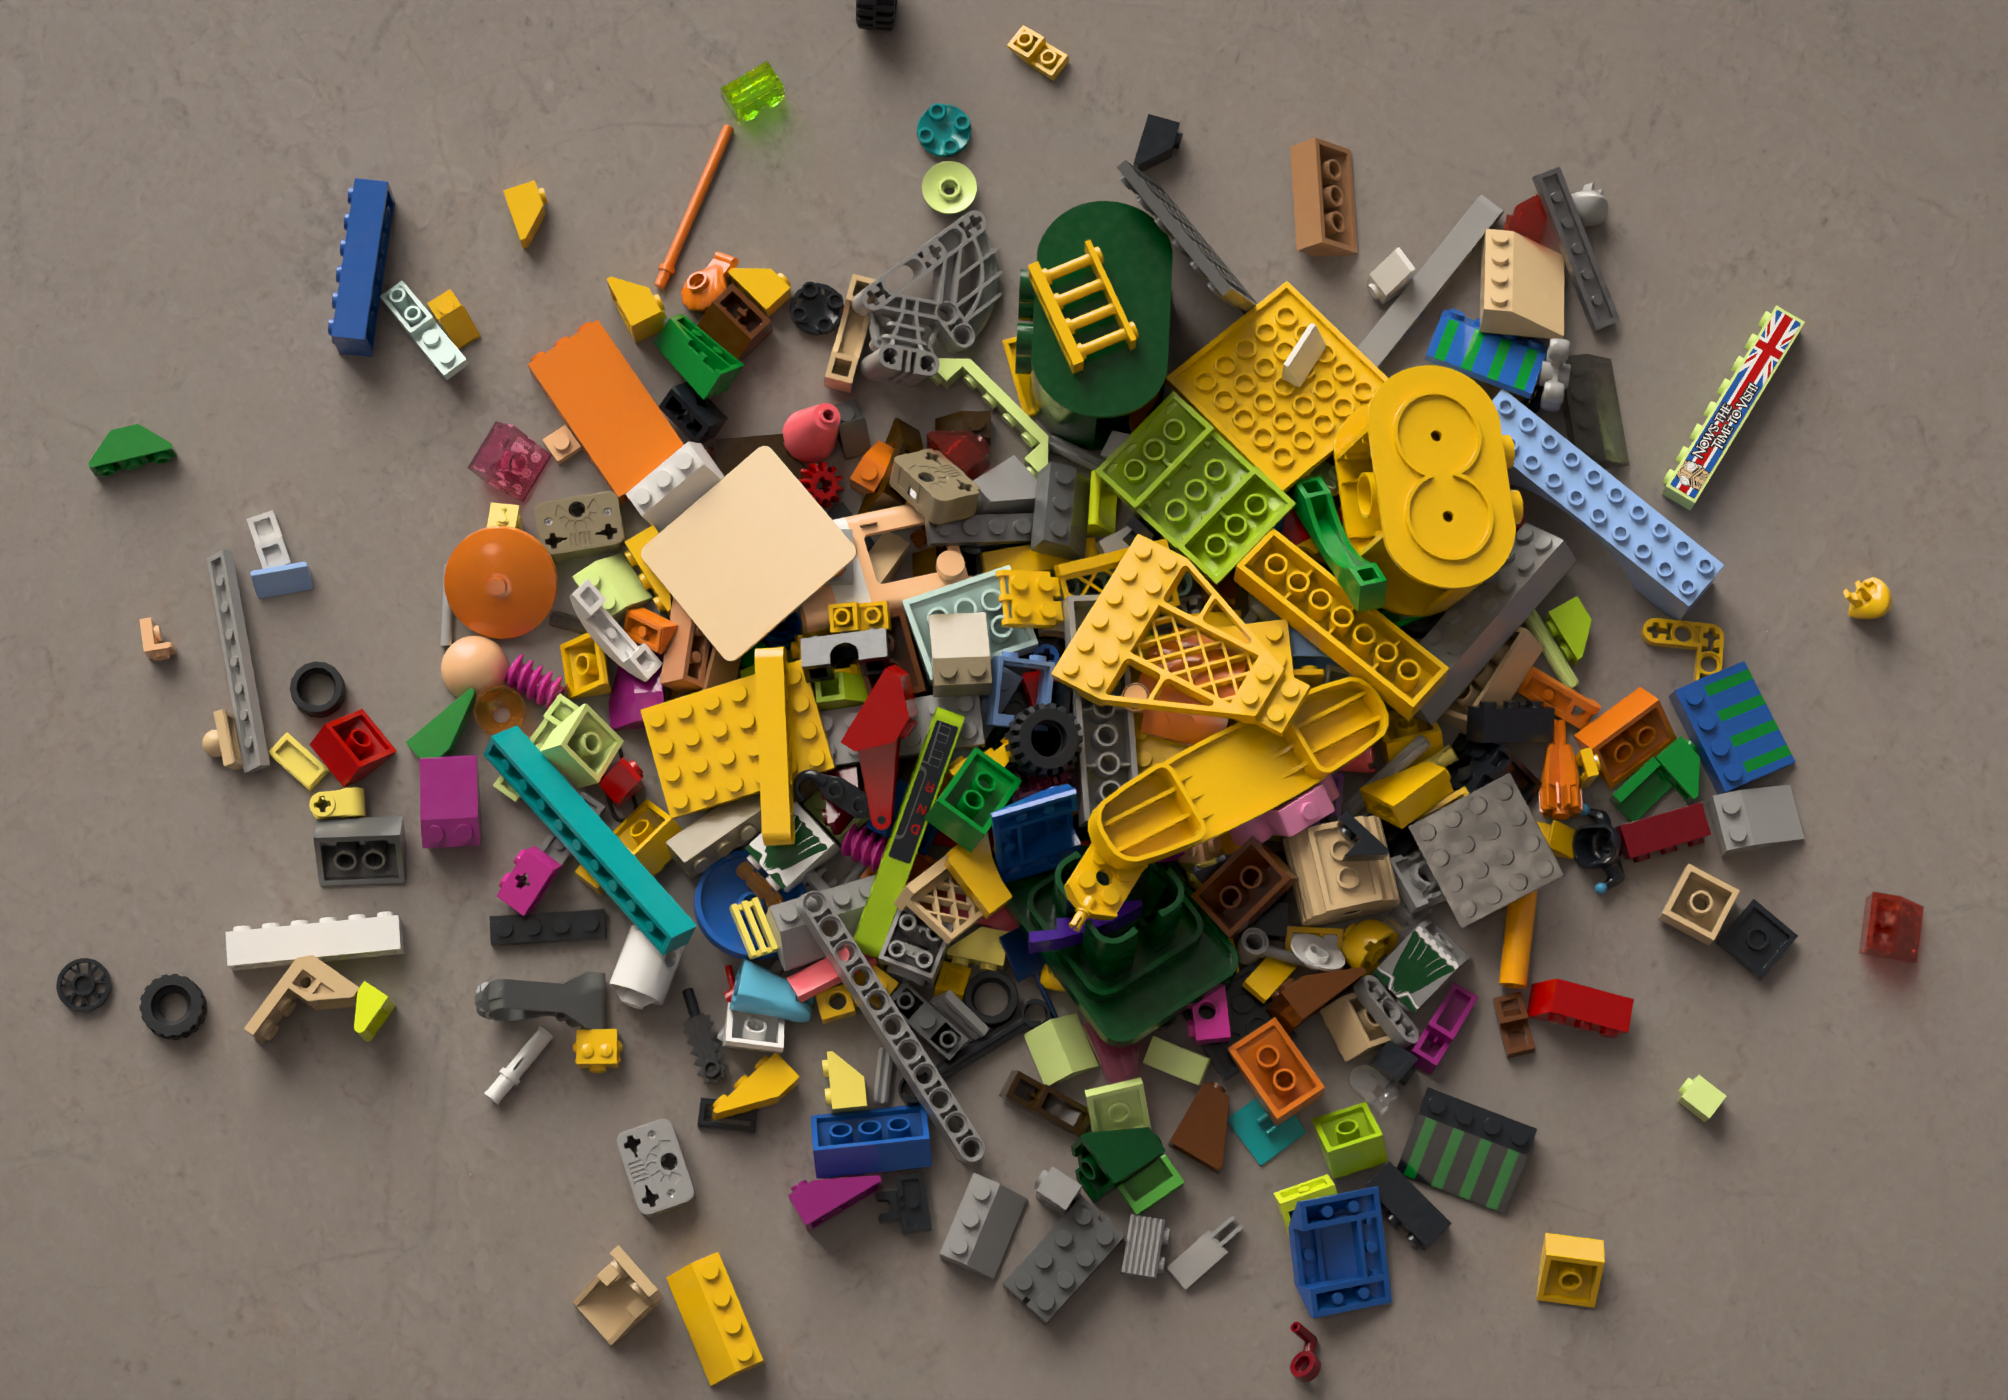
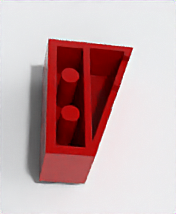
(1580, 1007)

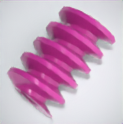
(534, 682)
(864, 847)

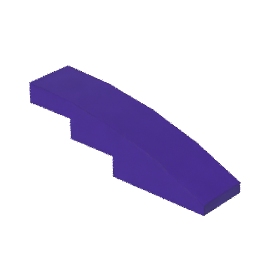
(1064, 936)

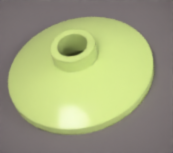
(949, 175)

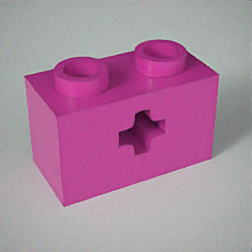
(541, 872)

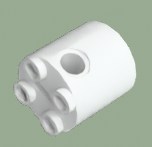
(643, 972)

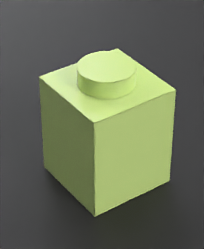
(1700, 1097)

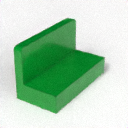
(1641, 791)

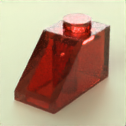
(1527, 219)

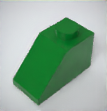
(1681, 768)

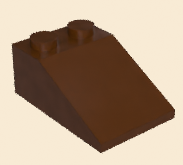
(1302, 999)

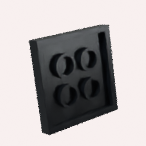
(1245, 1016)

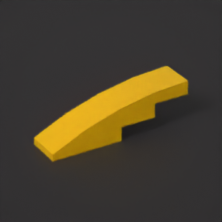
(1023, 559)

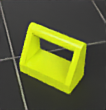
(1101, 508)
(371, 1011)
(1288, 1198)

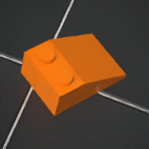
(1276, 1071)

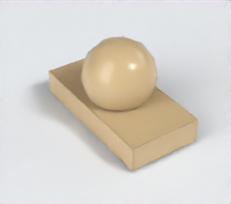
(224, 740)

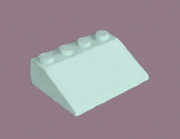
(967, 596)

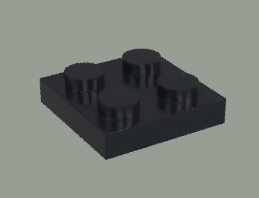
(1757, 939)

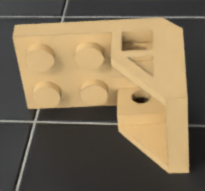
(326, 992)
(618, 1297)

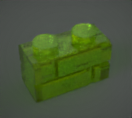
(753, 92)

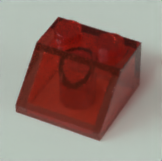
(963, 449)

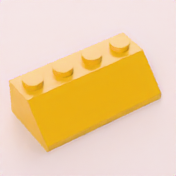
(715, 1319)

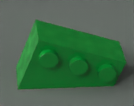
(697, 357)

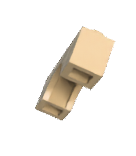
(849, 340)

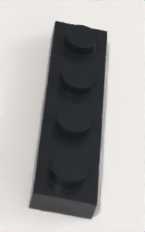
(547, 927)

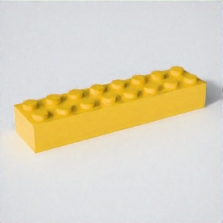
(1322, 612)

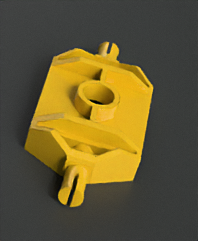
(1091, 897)

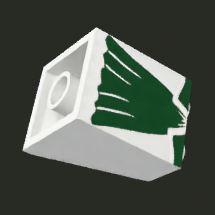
(791, 862)

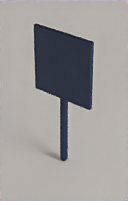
(1024, 964)

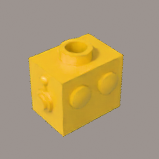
(597, 1049)

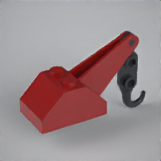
(877, 737)

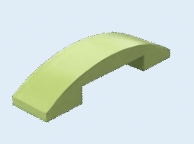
(555, 715)

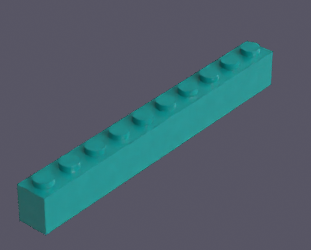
(590, 840)

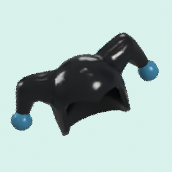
(1599, 847)

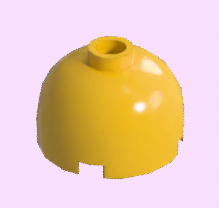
(1367, 944)

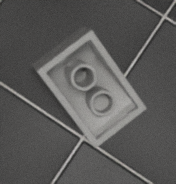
(1754, 819)

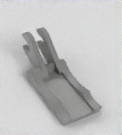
(1201, 1256)

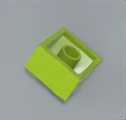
(1350, 1140)

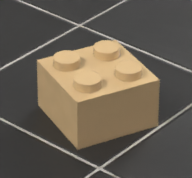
(1698, 904)

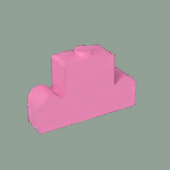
(1291, 816)

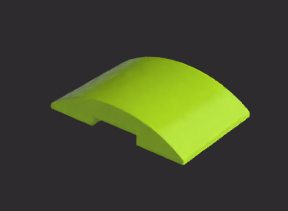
(1194, 488)

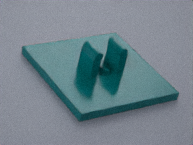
(1260, 1134)

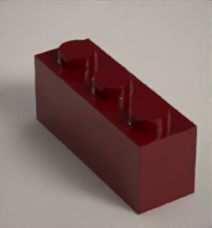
(1664, 832)

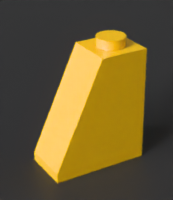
(1407, 793)

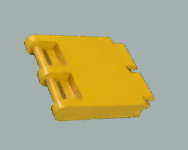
(1030, 599)

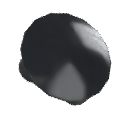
(816, 308)

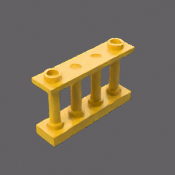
(1065, 328)

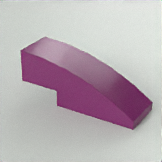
(1443, 1027)

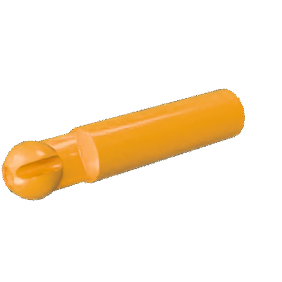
(1517, 942)

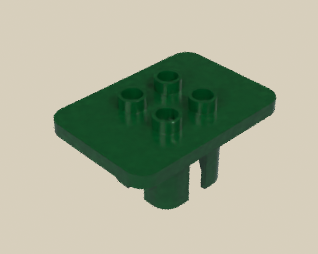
(1140, 972)

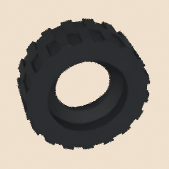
(195, 1006)

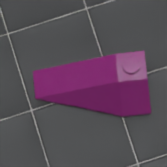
(631, 695)

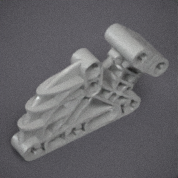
(900, 352)

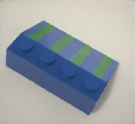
(1488, 357)
(1731, 728)

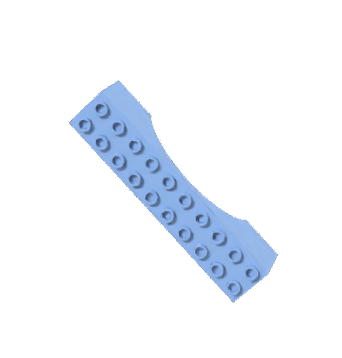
(1652, 551)

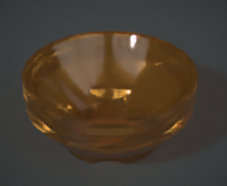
(493, 699)

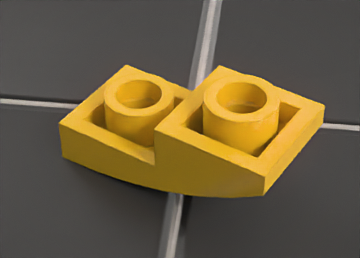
(1037, 53)
(859, 616)
(1268, 978)

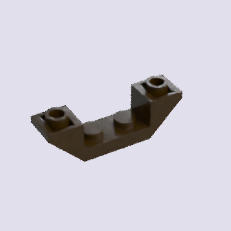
(904, 440)

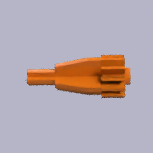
(1560, 778)

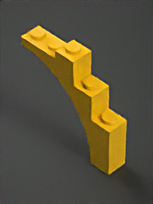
(977, 870)

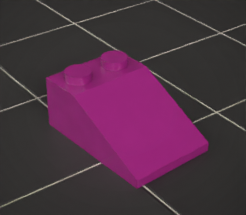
(450, 802)
(826, 1198)

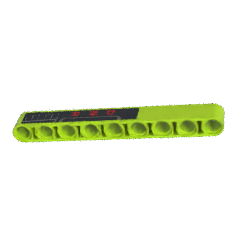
(907, 831)

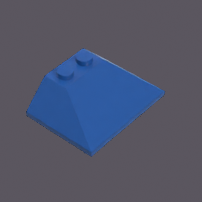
(1035, 833)
(1340, 1252)

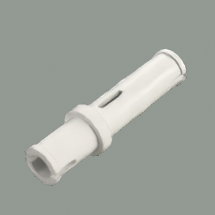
(517, 1067)

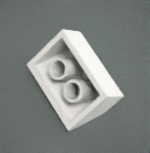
(675, 485)

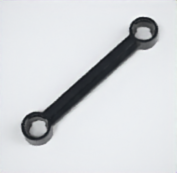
(981, 1047)

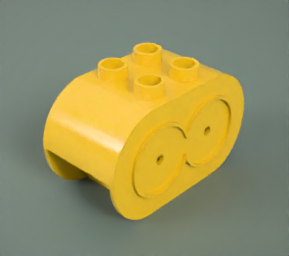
(1428, 487)

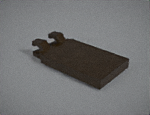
(732, 451)

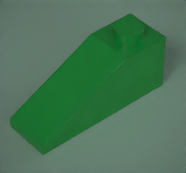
(443, 733)

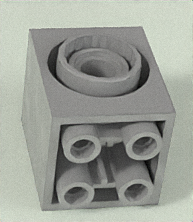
(913, 951)

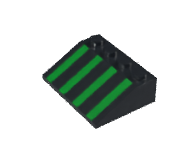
(1466, 1150)

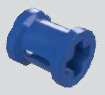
(1052, 652)

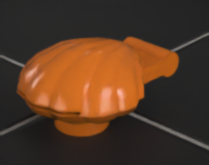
(709, 283)

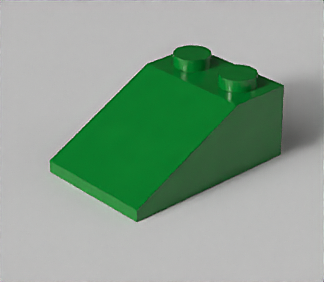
(971, 797)

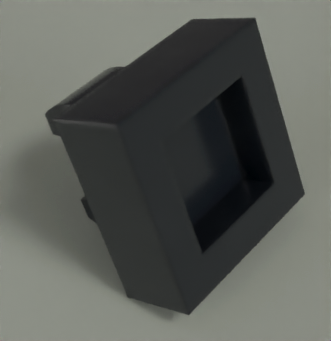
(1138, 527)

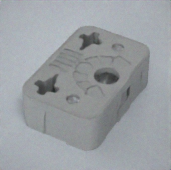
(646, 1170)

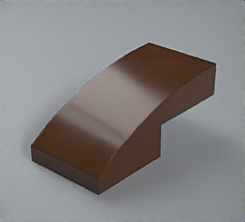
(1513, 1025)

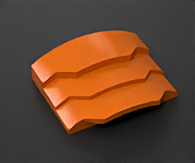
(1181, 727)

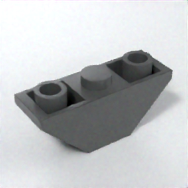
(928, 1022)

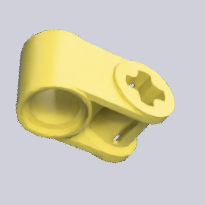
(341, 803)

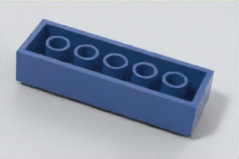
(362, 267)

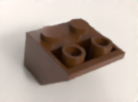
(735, 323)

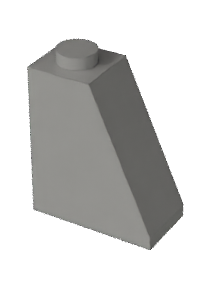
(1006, 489)

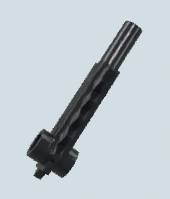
(702, 1038)

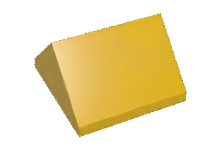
(585, 668)

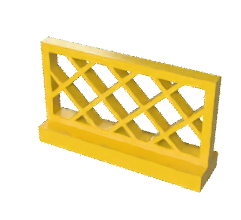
(1093, 565)

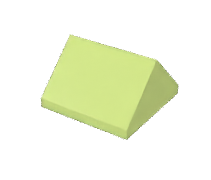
(1060, 1049)

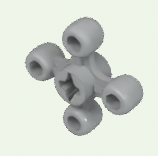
(1554, 375)

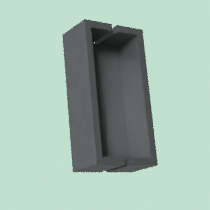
(1063, 1260)

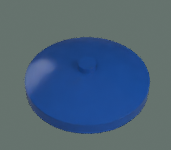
(714, 895)

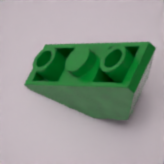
(129, 450)

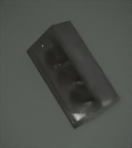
(1594, 412)

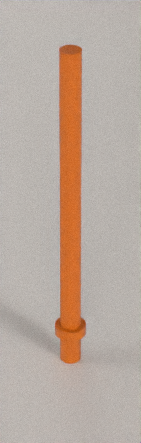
(667, 268)

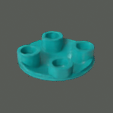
(943, 130)

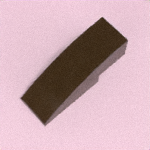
(1045, 1103)

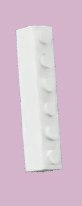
(326, 940)

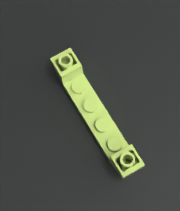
(994, 396)

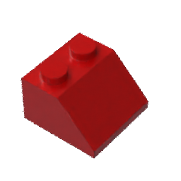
(352, 747)

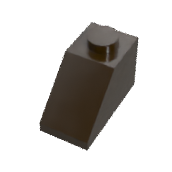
(975, 421)

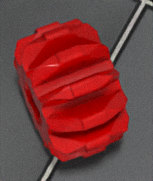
(826, 475)

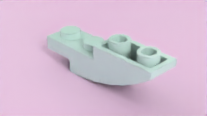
(424, 330)

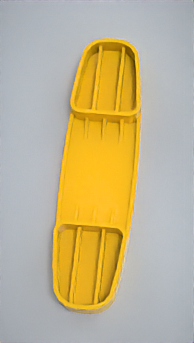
(1236, 776)

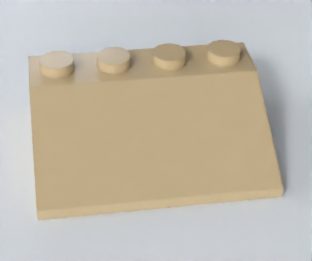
(1521, 287)

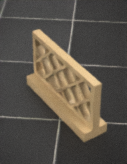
(926, 884)

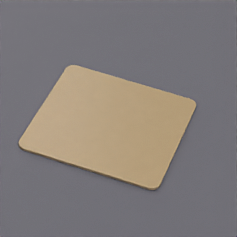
(748, 553)

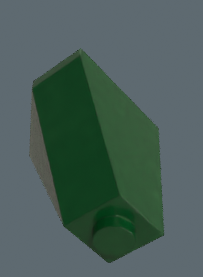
(1113, 1158)

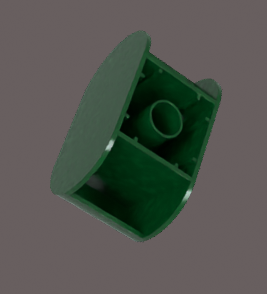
(1115, 379)

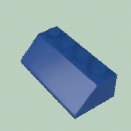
(870, 1141)

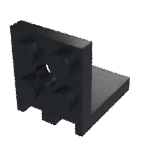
(1488, 764)

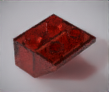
(1891, 927)

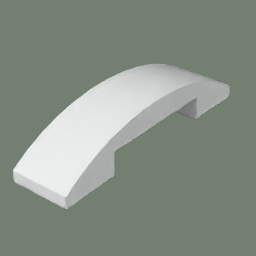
(610, 636)

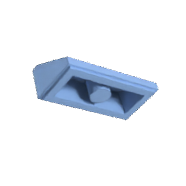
(282, 579)

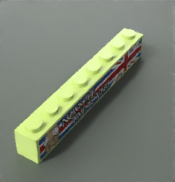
(1732, 408)

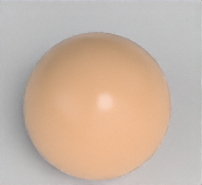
(474, 664)

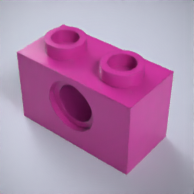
(1214, 1029)

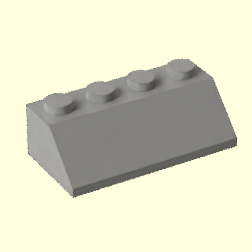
(794, 938)

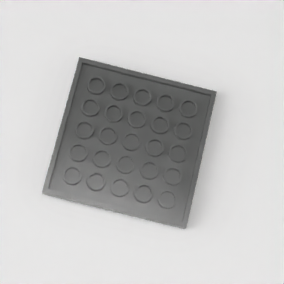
(1186, 238)

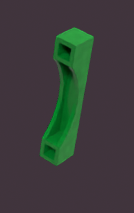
(1358, 577)

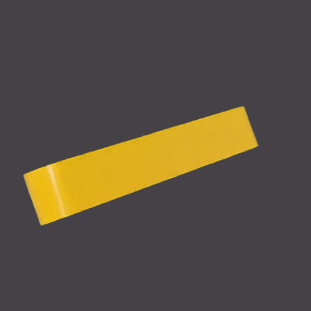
(774, 746)

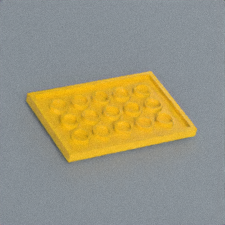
(710, 742)

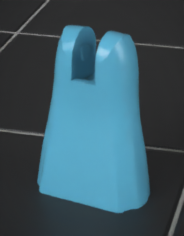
(767, 994)

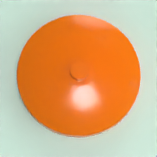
(501, 582)

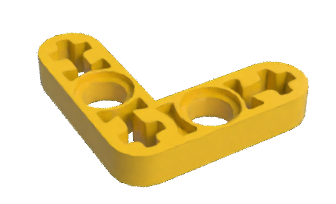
(1695, 642)

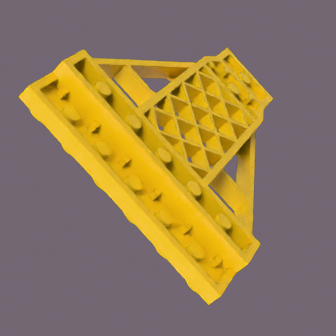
(1124, 618)

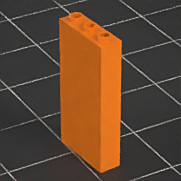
(605, 407)

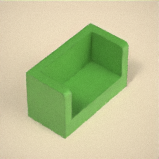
(1150, 1186)

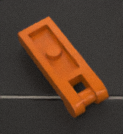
(1559, 696)

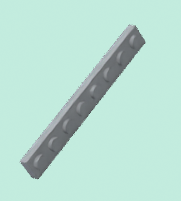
(238, 661)

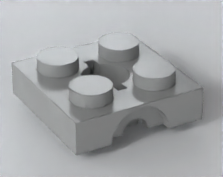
(1411, 886)

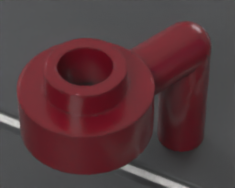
(1305, 1365)

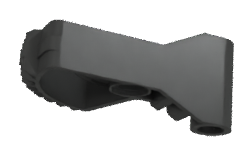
(576, 1001)

